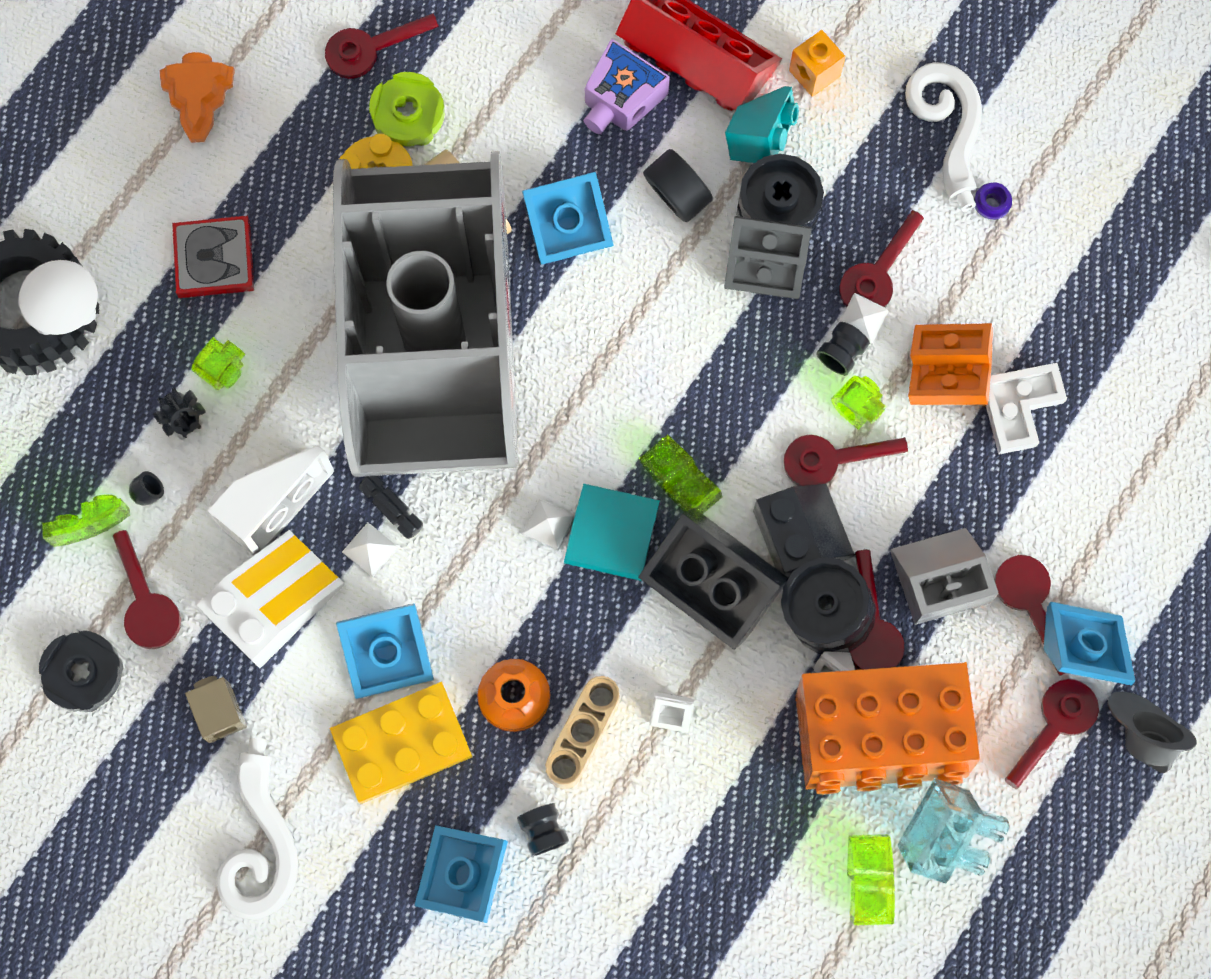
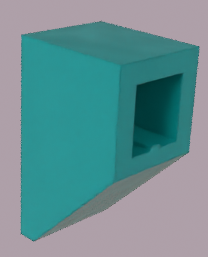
(761, 126)

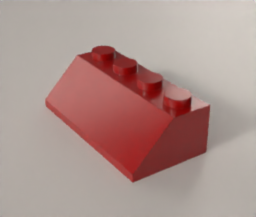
(699, 49)

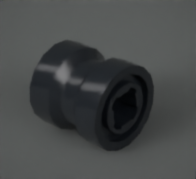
(843, 348)
(542, 829)

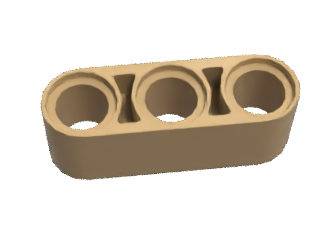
(583, 712)

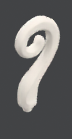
(956, 170)
(254, 789)

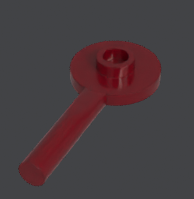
(353, 52)
(872, 279)
(815, 460)
(1024, 586)
(151, 618)
(885, 643)
(1068, 710)

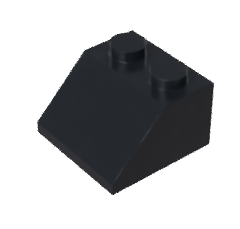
(801, 527)

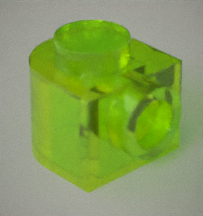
(219, 364)
(859, 401)

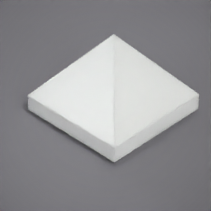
(864, 316)
(548, 524)
(370, 549)
(834, 662)
(671, 712)

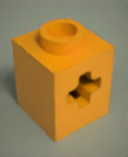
(817, 63)

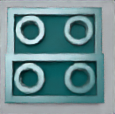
(611, 531)

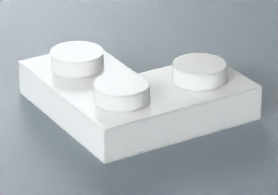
(1012, 399)

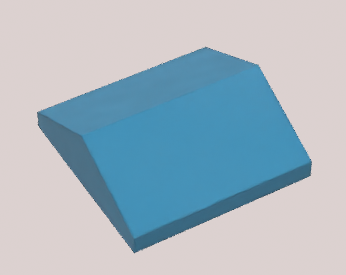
(567, 218)
(1088, 643)
(385, 650)
(461, 874)

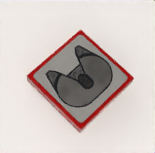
(213, 256)

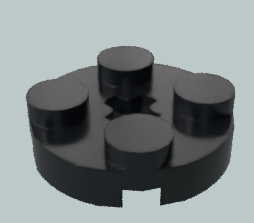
(87, 693)

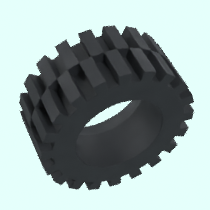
(27, 346)

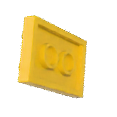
(400, 743)

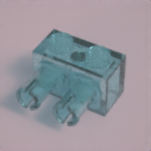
(942, 831)

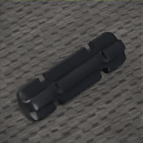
(391, 506)

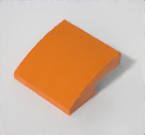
(951, 364)

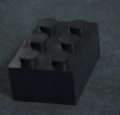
(713, 578)

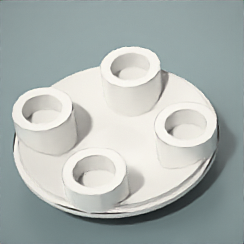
(58, 297)

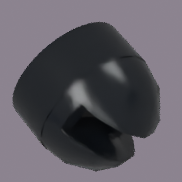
(146, 489)

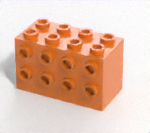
(886, 727)

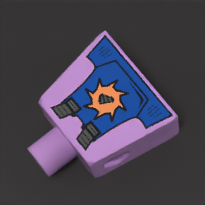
(622, 89)

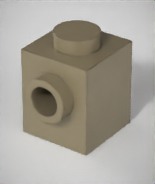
(215, 708)

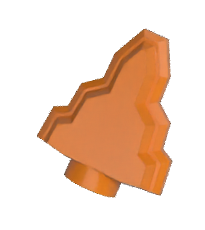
(196, 91)

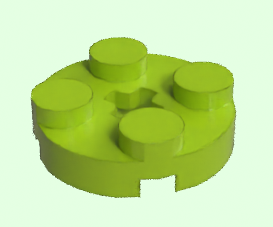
(395, 93)

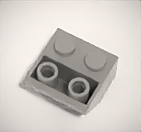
(944, 575)

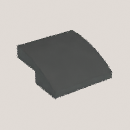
(767, 257)

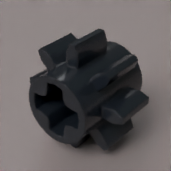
(179, 413)

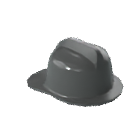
(1149, 731)

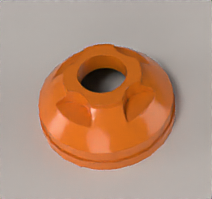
(519, 715)

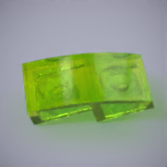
(679, 476)
(97, 517)
(871, 879)

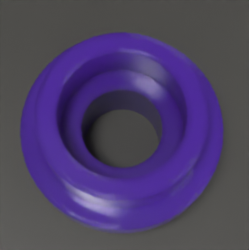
(995, 191)

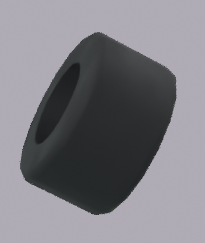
(678, 185)

